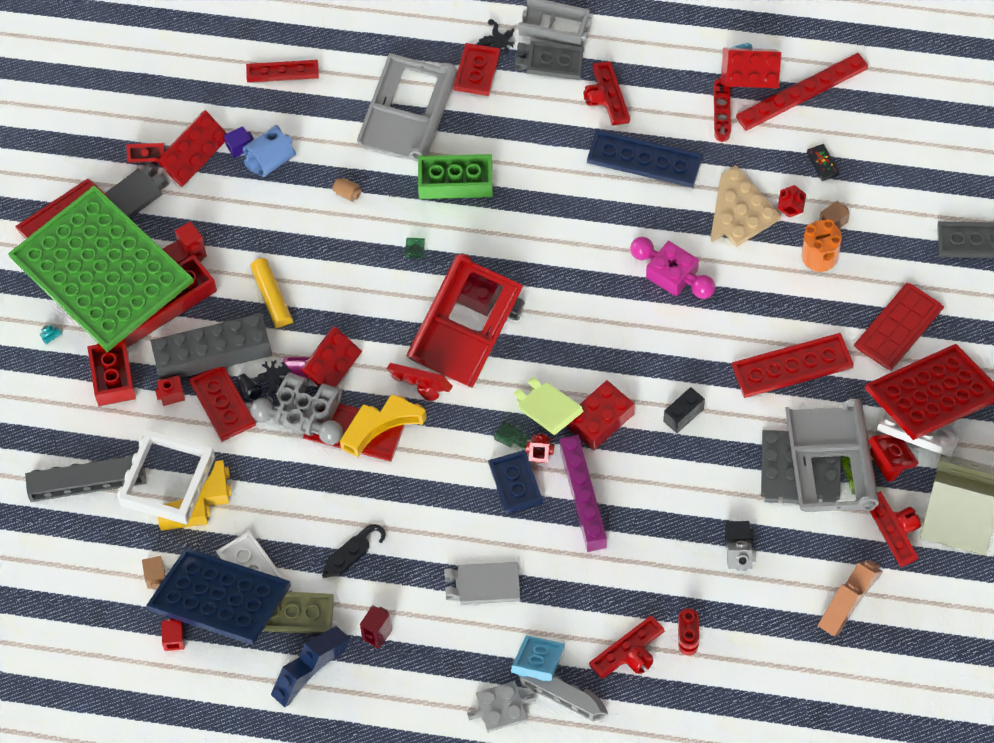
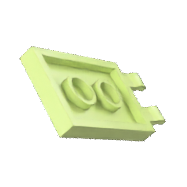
(548, 406)

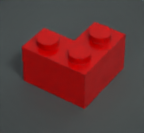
(188, 243)

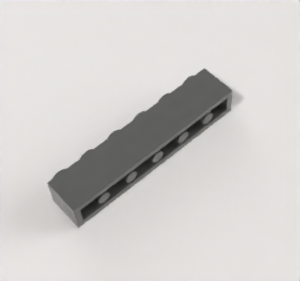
(80, 478)

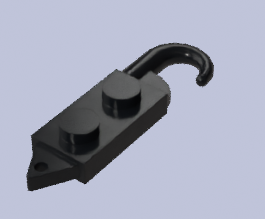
(351, 552)

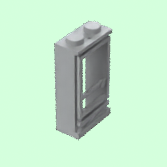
(536, 8)

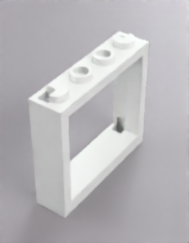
(178, 515)

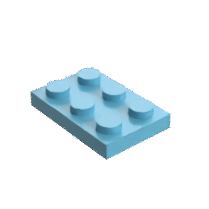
(538, 658)

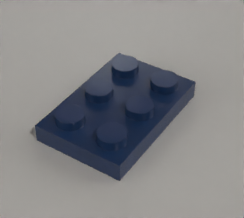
(515, 481)

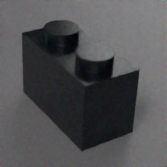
(683, 410)

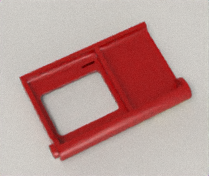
(452, 346)

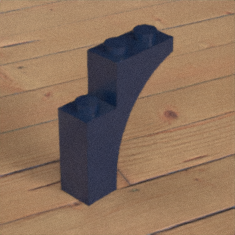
(312, 658)

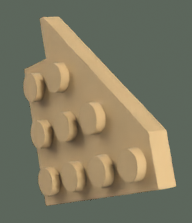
(740, 209)

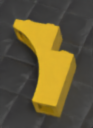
(371, 422)
(214, 492)

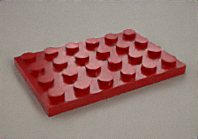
(933, 391)

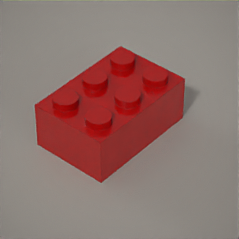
(750, 67)
(111, 374)
(603, 415)

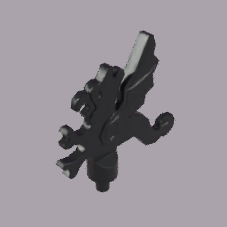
(498, 39)
(272, 375)

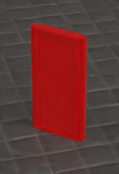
(40, 218)
(899, 326)
(380, 447)

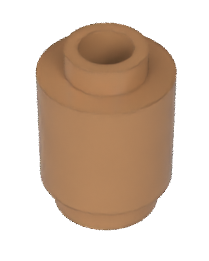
(347, 189)

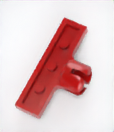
(607, 93)
(426, 382)
(895, 528)
(629, 650)

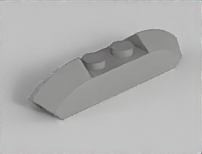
(569, 696)

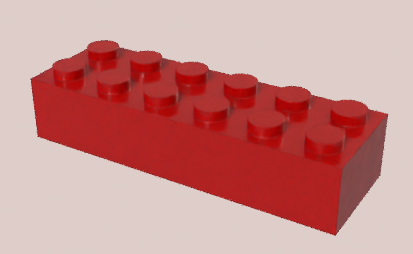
(200, 289)

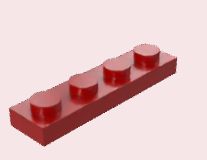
(282, 71)

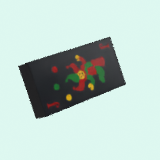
(822, 162)

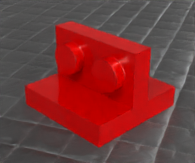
(891, 455)

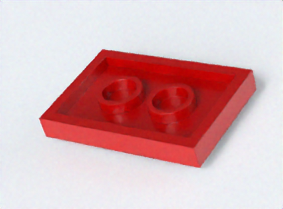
(477, 69)
(331, 359)

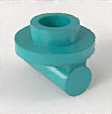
(49, 333)

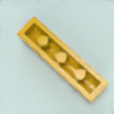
(271, 293)

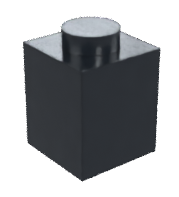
(738, 531)

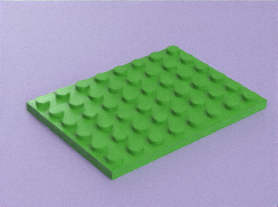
(100, 268)

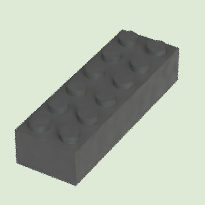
(211, 347)

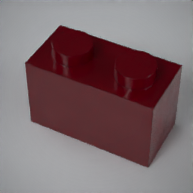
(376, 626)

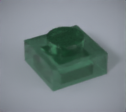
(415, 247)

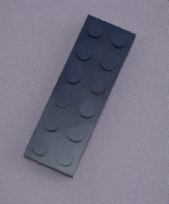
(645, 158)

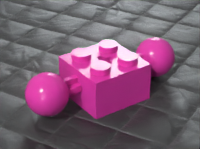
(672, 268)

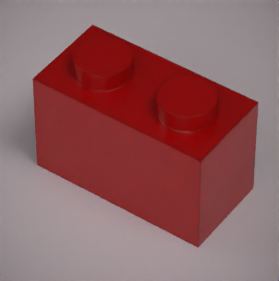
(144, 152)

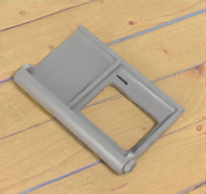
(402, 131)

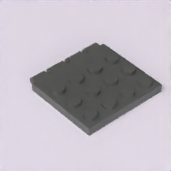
(779, 474)

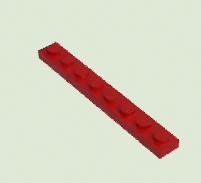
(801, 91)

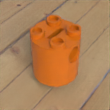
(821, 245)

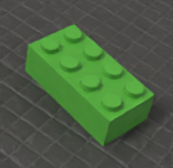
(455, 176)

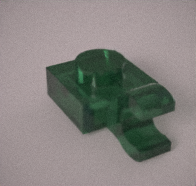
(509, 435)

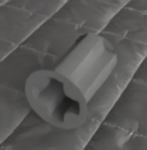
(514, 314)

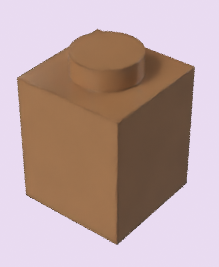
(837, 213)
(153, 571)

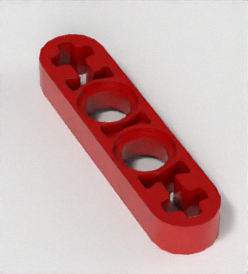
(721, 109)

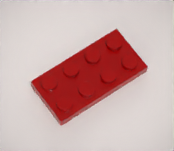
(192, 148)

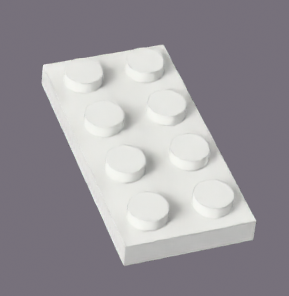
(938, 441)

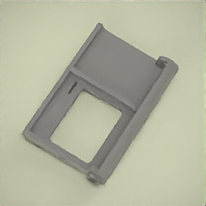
(829, 434)

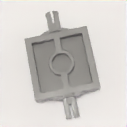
(501, 706)

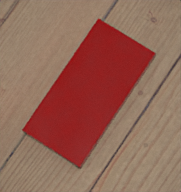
(222, 403)

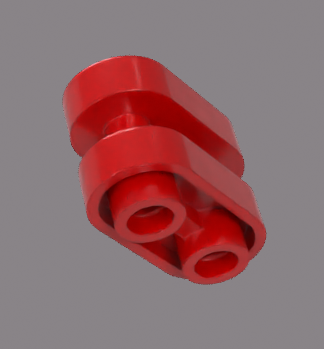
(688, 631)

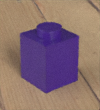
(237, 140)

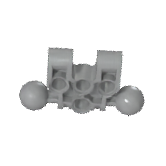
(309, 416)

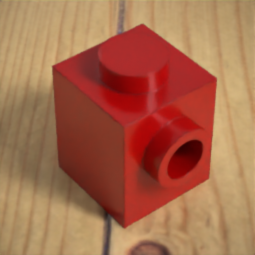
(170, 390)

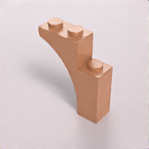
(849, 596)

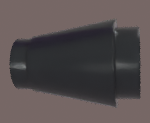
(249, 388)

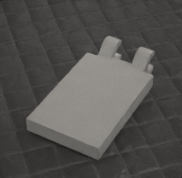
(484, 583)

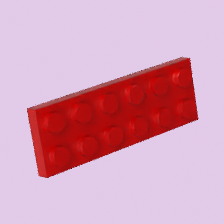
(792, 365)

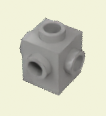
(740, 555)

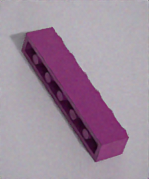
(583, 493)

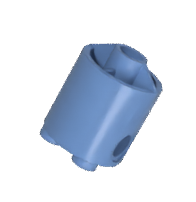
(268, 151)

